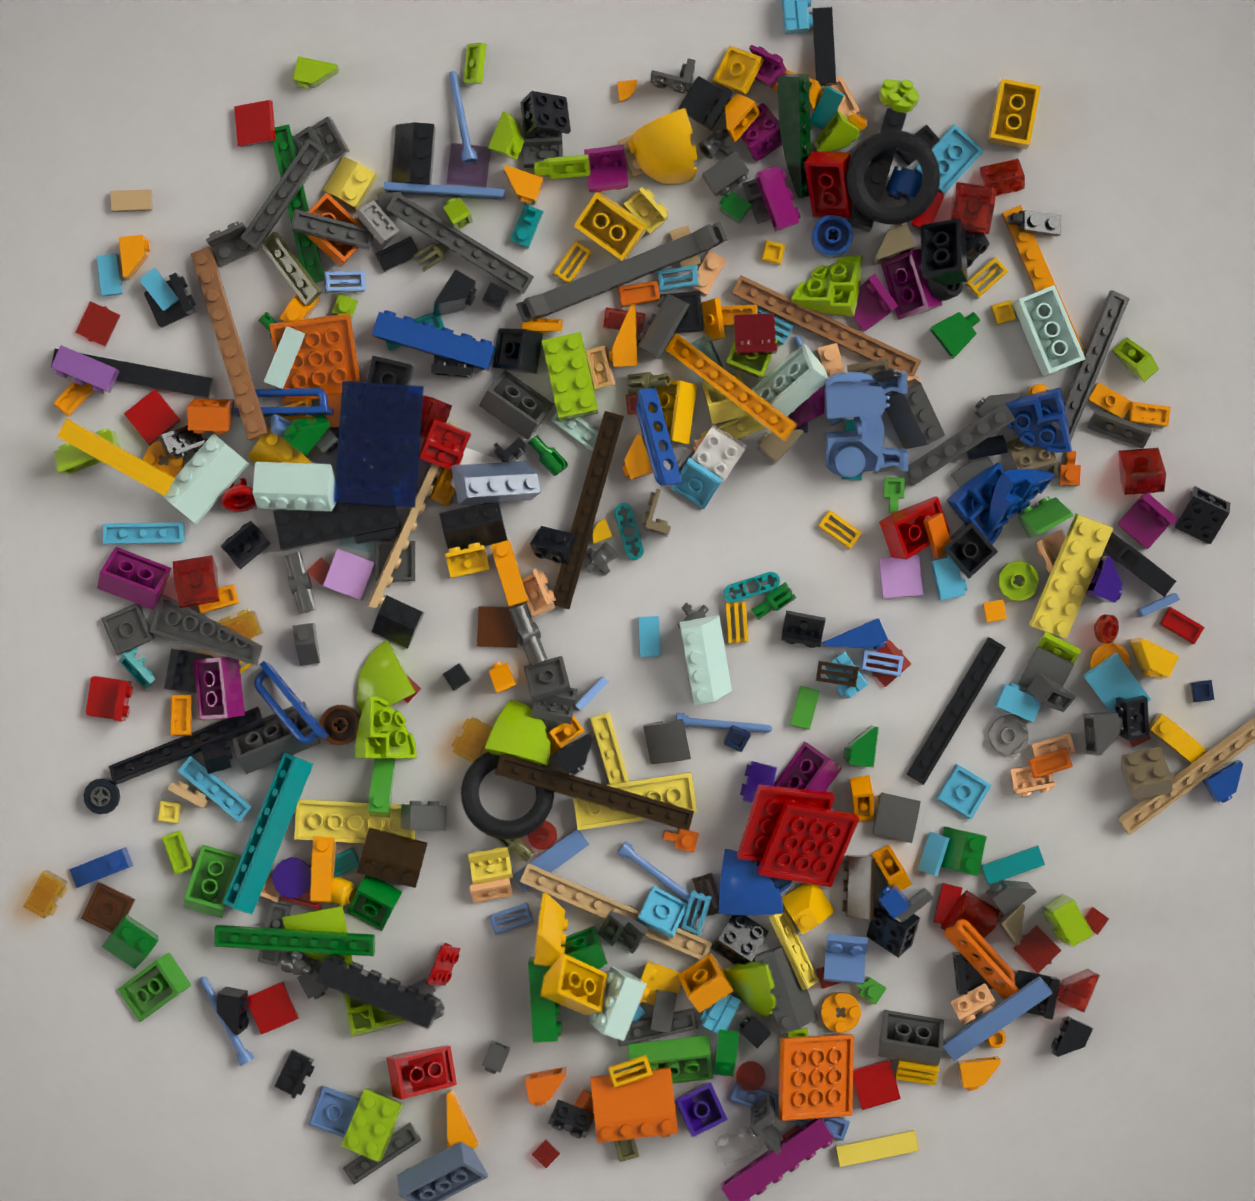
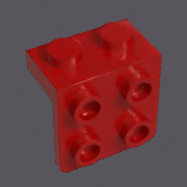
(109, 698)

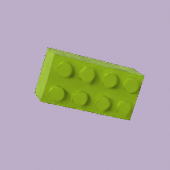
(570, 376)

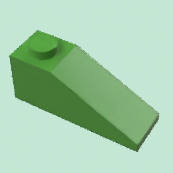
(381, 788)

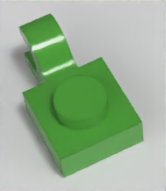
(894, 490)
(871, 990)

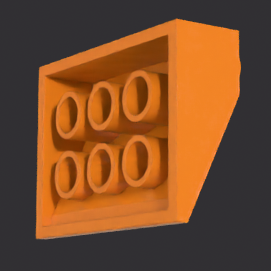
(635, 1108)

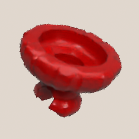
(238, 497)

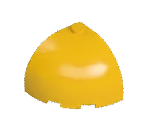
(666, 149)

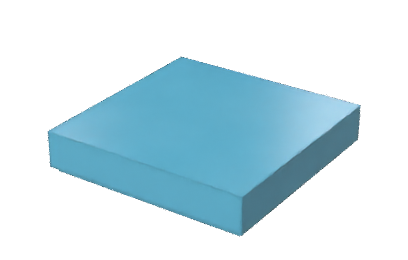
(697, 483)
(963, 791)
(662, 912)

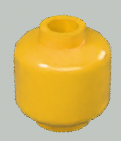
(342, 891)

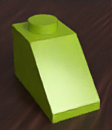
(313, 72)
(837, 134)
(507, 137)
(457, 213)
(1136, 359)

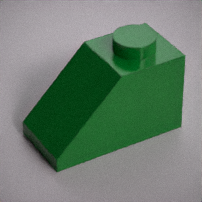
(306, 432)
(726, 1053)

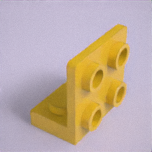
(658, 978)

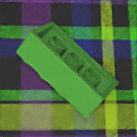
(686, 1056)

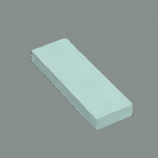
(284, 357)
(578, 430)

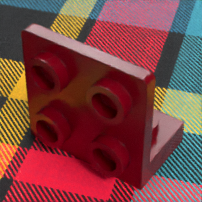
(755, 334)

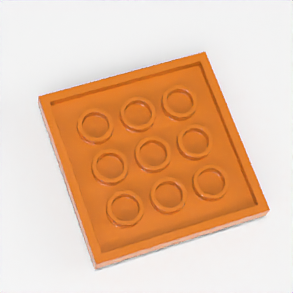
(324, 356)
(816, 1076)

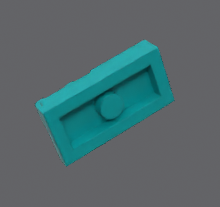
(526, 226)
(135, 667)

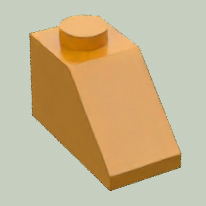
(740, 115)
(525, 185)
(133, 253)
(298, 310)
(637, 461)
(502, 676)
(564, 734)
(862, 797)
(891, 868)
(977, 1071)

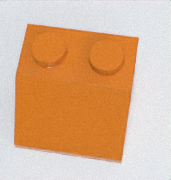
(210, 415)
(543, 1085)

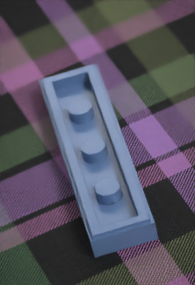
(556, 855)

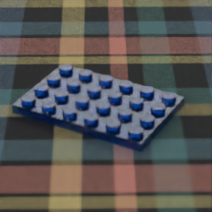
(379, 444)

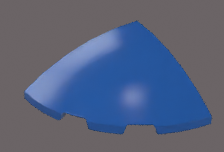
(1041, 421)
(1014, 492)
(974, 499)
(745, 890)

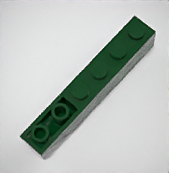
(795, 127)

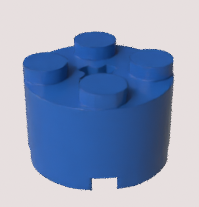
(904, 183)
(833, 225)

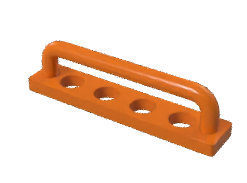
(1001, 973)

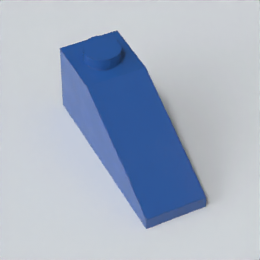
(863, 636)
(101, 867)

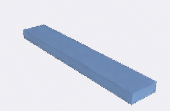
(446, 191)
(997, 1018)
(750, 1098)

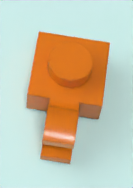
(1070, 473)
(683, 840)

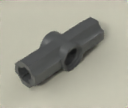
(299, 582)
(527, 634)

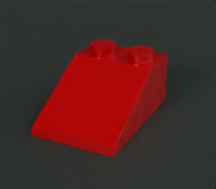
(828, 183)
(906, 530)
(421, 1071)

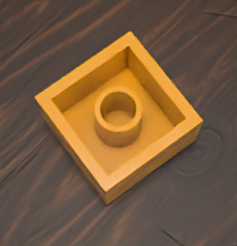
(705, 983)

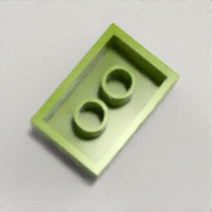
(1068, 921)
(373, 1124)

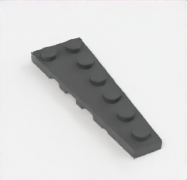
(201, 631)

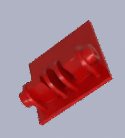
(443, 965)

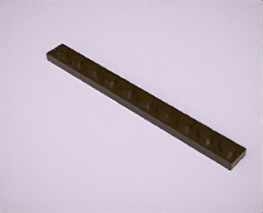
(588, 507)
(594, 792)

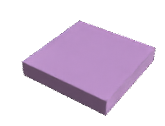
(348, 574)
(900, 577)

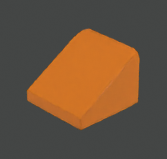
(585, 1101)

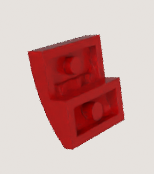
(444, 444)

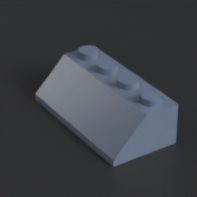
(495, 482)
(442, 1175)

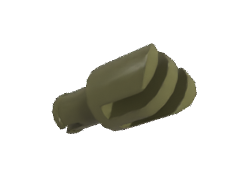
(438, 251)
(646, 381)
(518, 846)

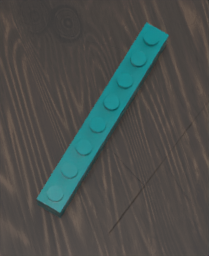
(268, 833)

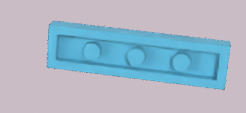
(143, 533)
(215, 789)

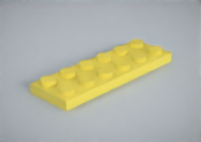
(1071, 576)
(671, 789)
(344, 821)

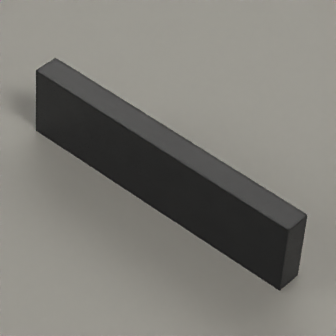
(824, 46)

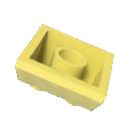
(350, 183)
(720, 406)

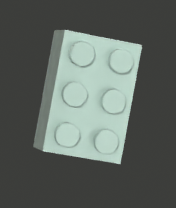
(619, 1004)

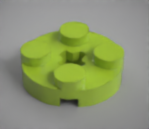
(899, 95)
(1023, 570)

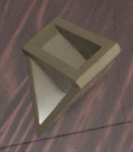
(1013, 923)

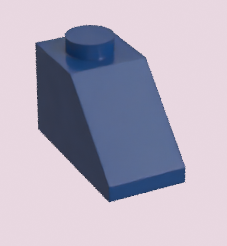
(1224, 782)
(894, 900)

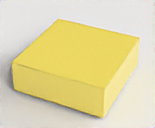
(169, 812)

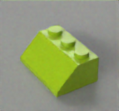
(71, 459)

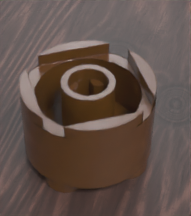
(335, 714)

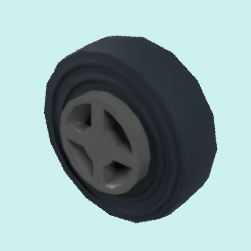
(94, 795)

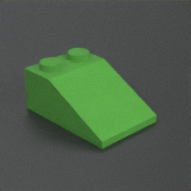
(1043, 517)
(211, 881)
(154, 987)

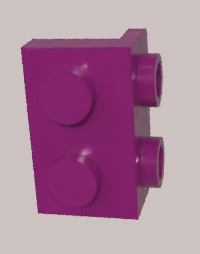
(770, 68)

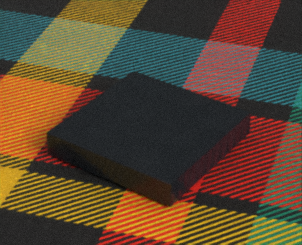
(692, 318)

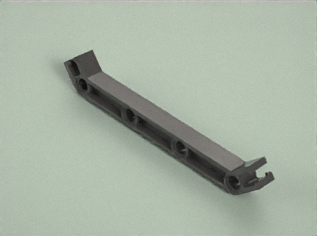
(622, 273)

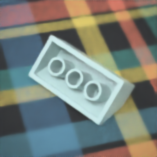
(1048, 331)
(792, 381)
(205, 478)
(294, 486)
(706, 659)

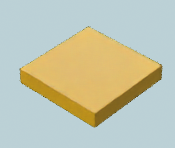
(737, 70)

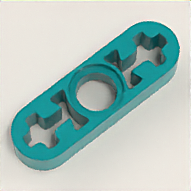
(637, 544)
(739, 596)

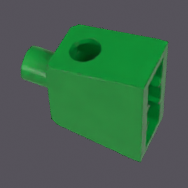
(955, 332)

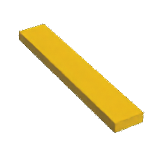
(115, 457)

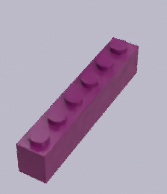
(771, 1167)

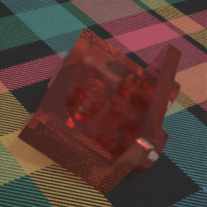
(1004, 176)

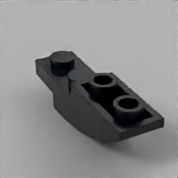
(1139, 565)

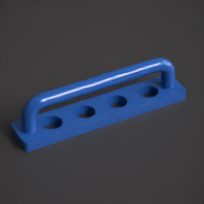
(323, 409)
(651, 437)
(318, 730)

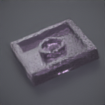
(468, 174)

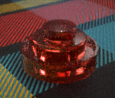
(1106, 628)
(544, 836)
(750, 1076)

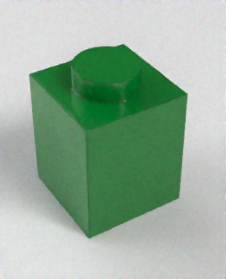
(734, 206)

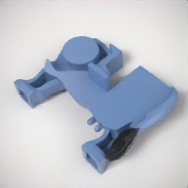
(864, 398)

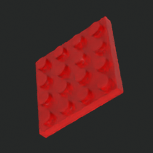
(766, 811)
(808, 844)

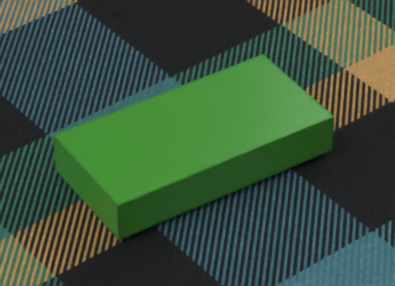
(804, 707)

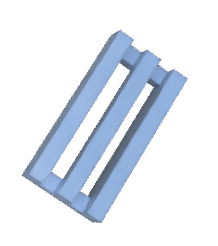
(327, 282)
(865, 659)
(591, 693)

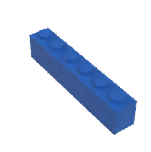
(433, 341)

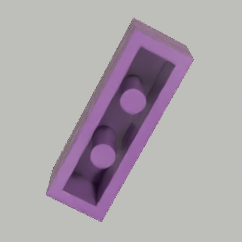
(84, 370)

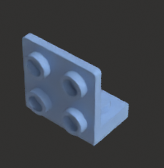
(845, 958)

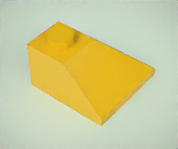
(807, 906)

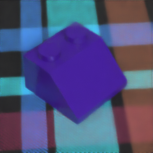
(1105, 582)
(757, 774)
(701, 1109)

